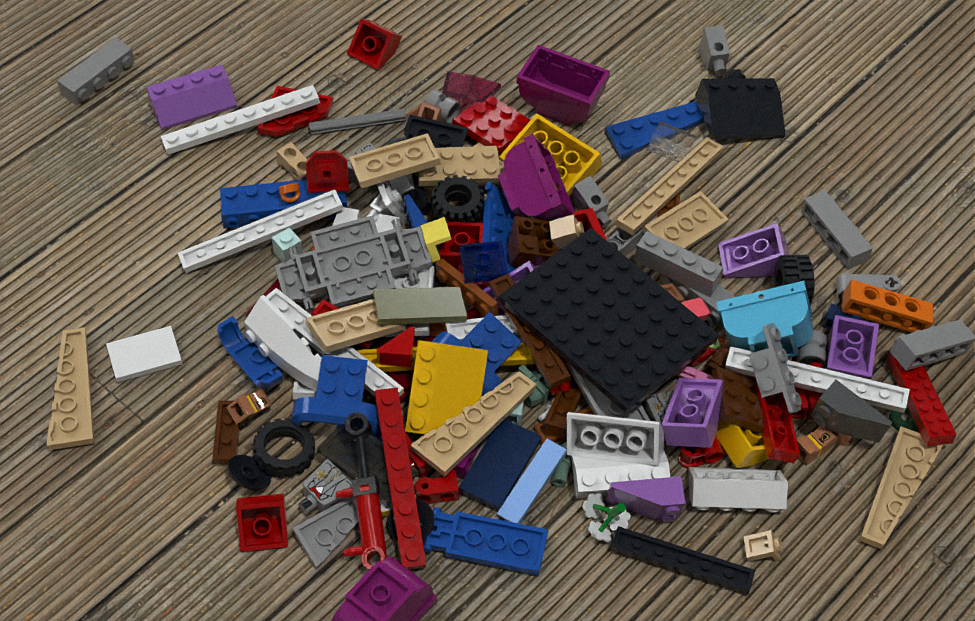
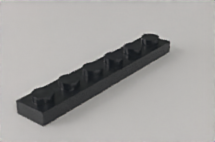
(683, 560)

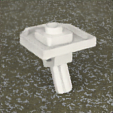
(387, 203)

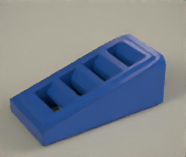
(412, 213)

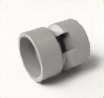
(449, 107)
(814, 350)

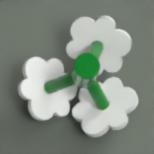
(615, 517)

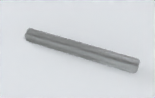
(357, 121)

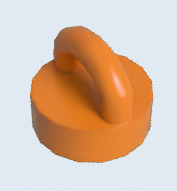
(287, 189)

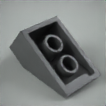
(848, 414)

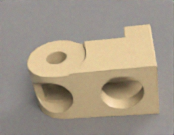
(293, 162)

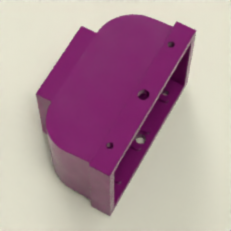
(561, 85)
(533, 184)
(387, 594)

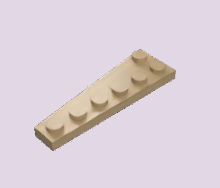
(72, 404)
(461, 434)
(900, 481)

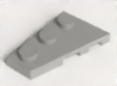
(327, 530)

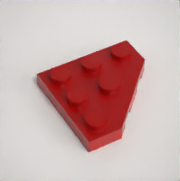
(295, 120)

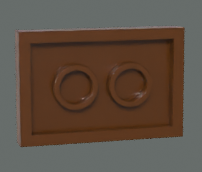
(739, 400)

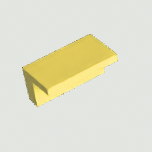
(435, 233)

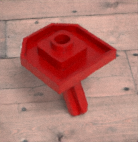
(327, 172)

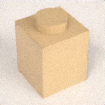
(565, 230)

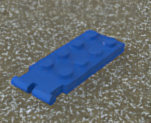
(497, 220)
(487, 541)

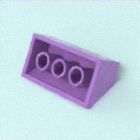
(191, 97)

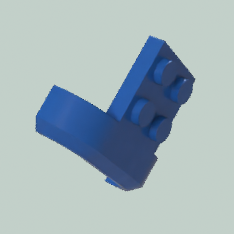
(490, 336)
(259, 369)
(337, 395)

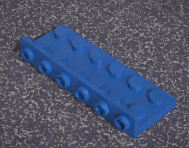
(253, 202)

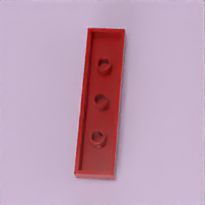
(924, 404)
(779, 430)

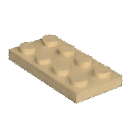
(394, 160)
(474, 162)
(688, 221)
(349, 326)

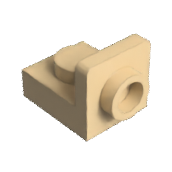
(762, 546)

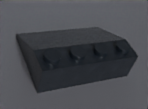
(741, 108)

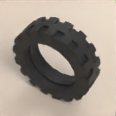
(283, 467)

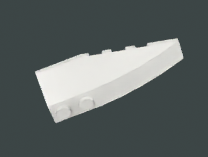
(278, 341)

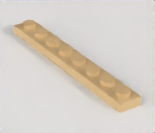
(669, 186)

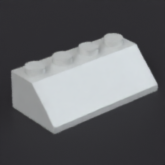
(614, 438)
(595, 474)
(737, 489)

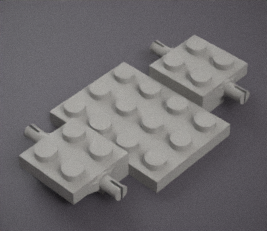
(352, 262)

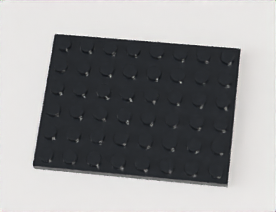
(608, 319)

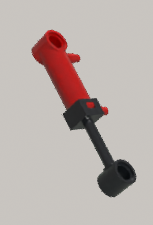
(367, 496)

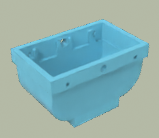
(784, 306)

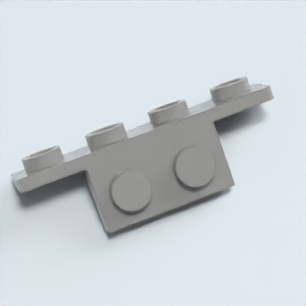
(772, 370)

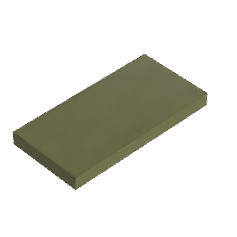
(419, 305)

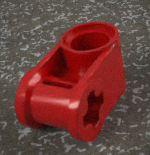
(700, 455)

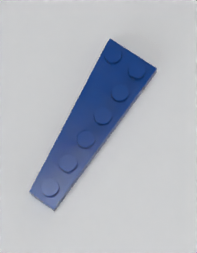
(634, 134)

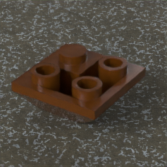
(530, 242)

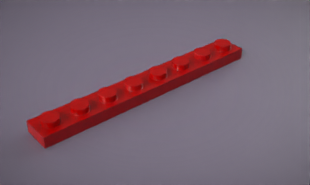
(400, 479)

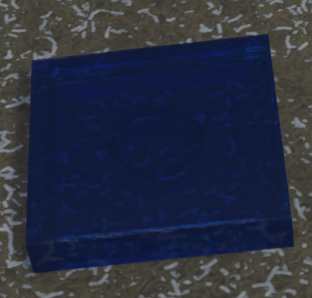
(482, 261)

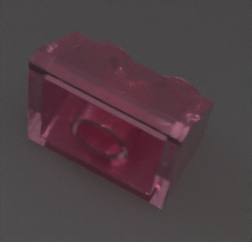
(468, 87)

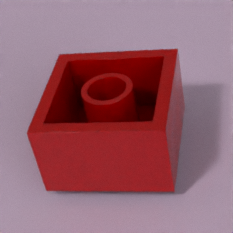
(460, 234)

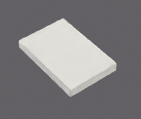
(144, 354)

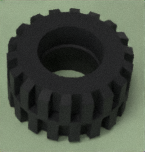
(458, 190)
(794, 269)

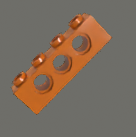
(887, 307)

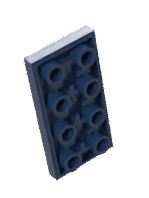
(500, 464)

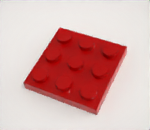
(492, 123)

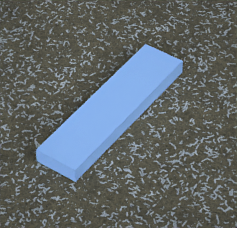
(532, 482)

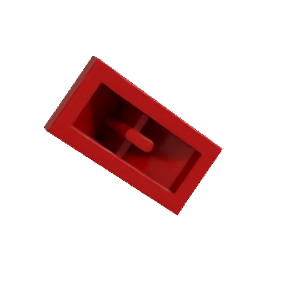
(398, 350)

